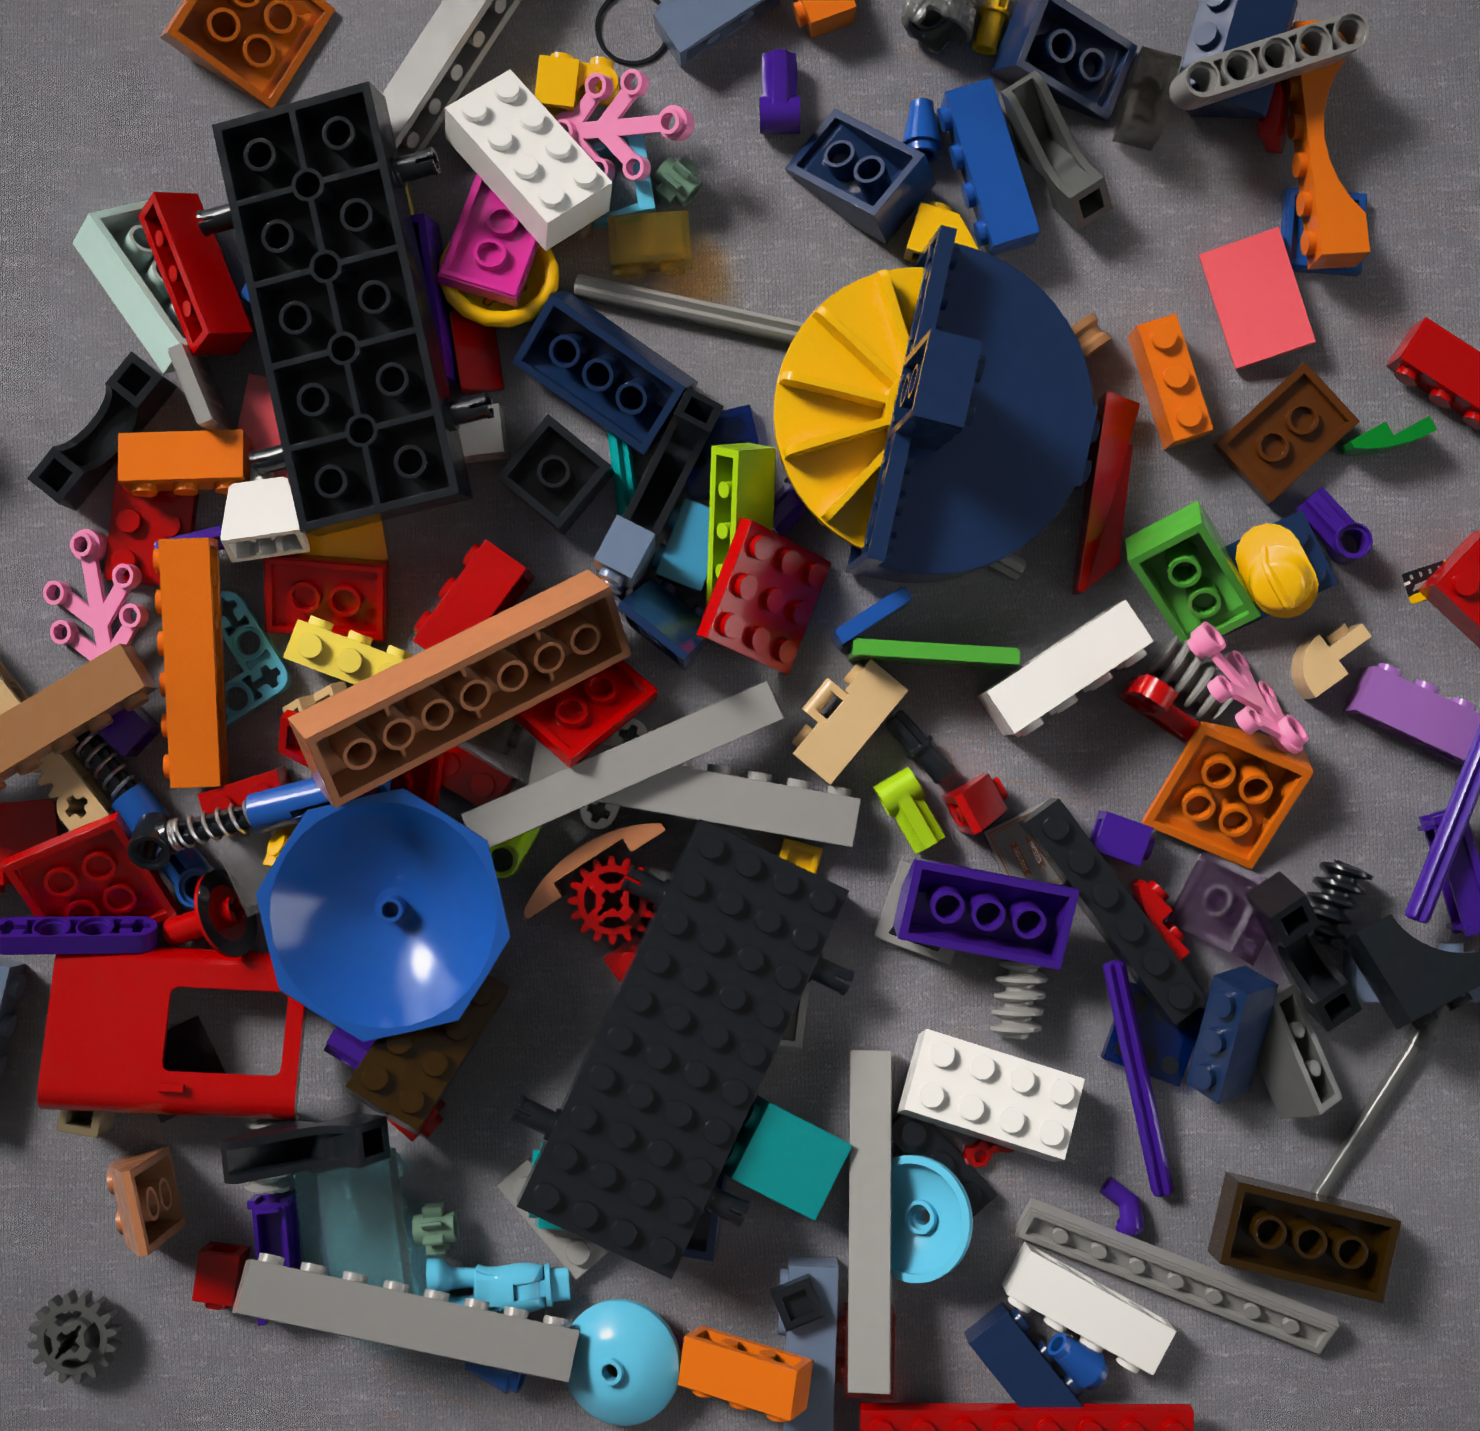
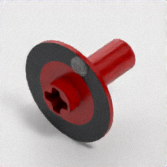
(216, 917)

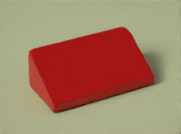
(476, 356)

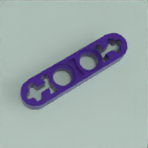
(77, 935)

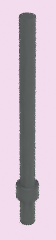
(1417, 1041)

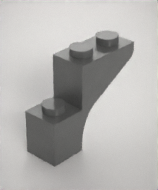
(1048, 146)

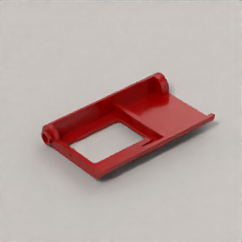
(112, 1028)

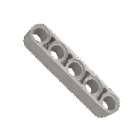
(1284, 51)

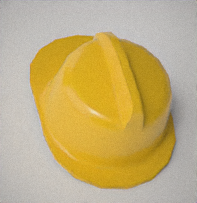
(1276, 571)

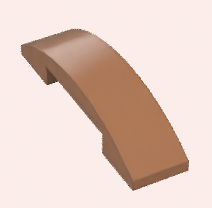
(549, 889)

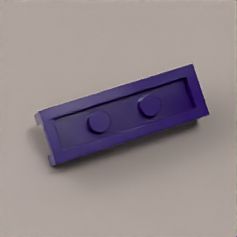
(1462, 884)
(276, 1228)

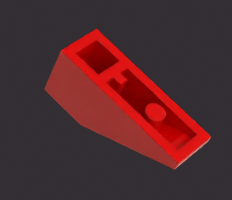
(976, 803)

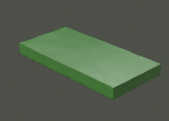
(933, 654)

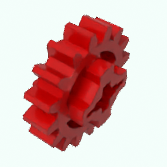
(598, 886)

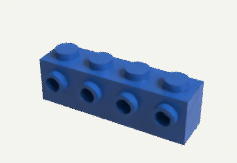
(988, 167)

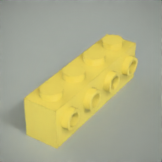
(336, 655)

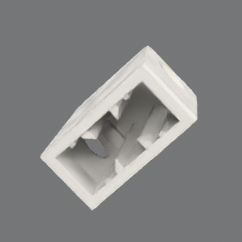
(261, 520)

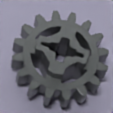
(57, 1330)

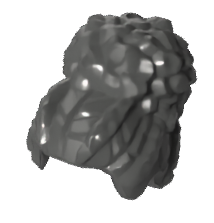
(939, 22)

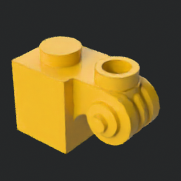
(563, 79)

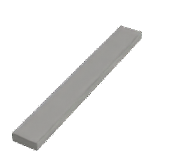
(624, 765)
(870, 1222)
(1176, 1276)

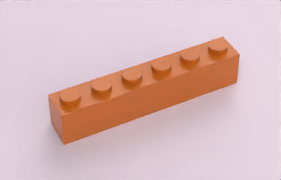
(192, 662)

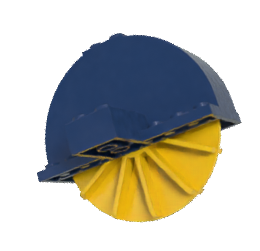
(935, 414)

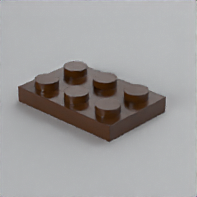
(1286, 433)

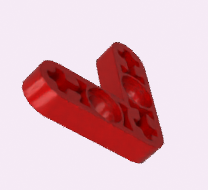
(1155, 702)

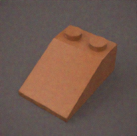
(146, 1199)

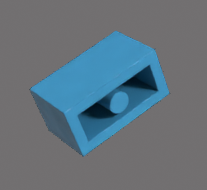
(686, 553)

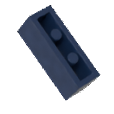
(1231, 1033)
(1019, 1362)

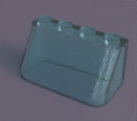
(356, 1221)

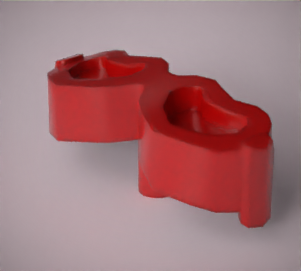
(981, 1151)

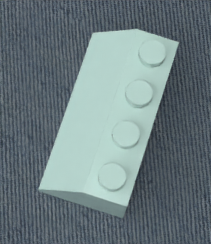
(124, 264)

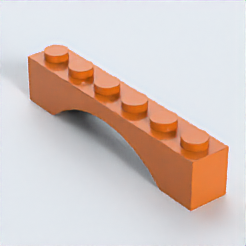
(1332, 221)

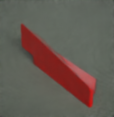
(1105, 491)

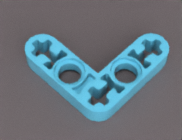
(253, 665)

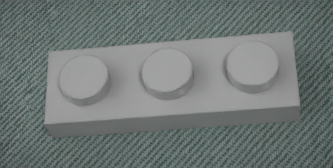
(572, 1250)

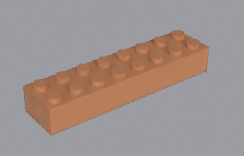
(460, 687)

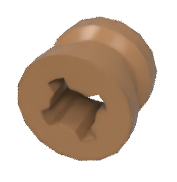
(1090, 335)

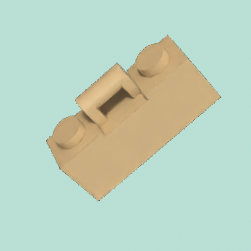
(863, 708)

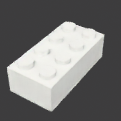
(527, 159)
(1059, 672)
(991, 1096)

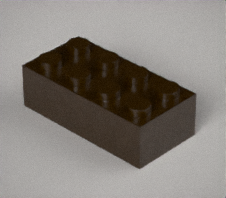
(411, 1071)
(1304, 1237)

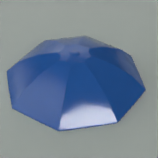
(383, 915)

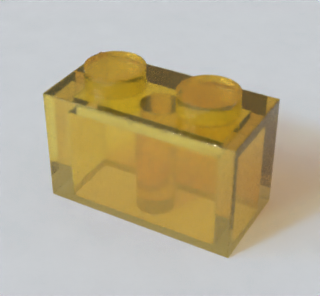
(650, 244)

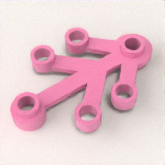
(611, 126)
(101, 610)
(1284, 731)

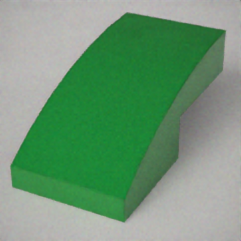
(1381, 438)

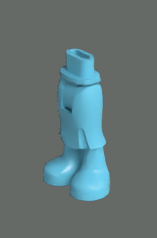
(510, 1285)

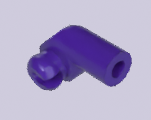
(1130, 1207)

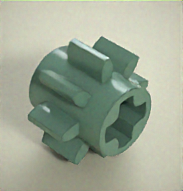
(677, 181)
(435, 1228)

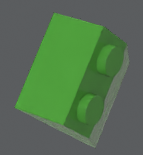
(1190, 573)

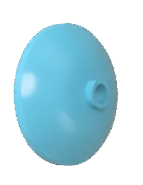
(933, 1248)
(639, 1348)

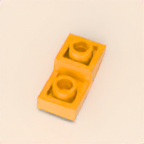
(356, 542)

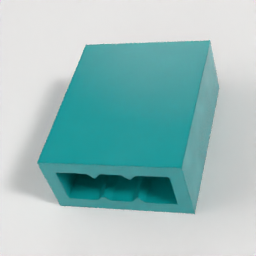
(786, 1158)

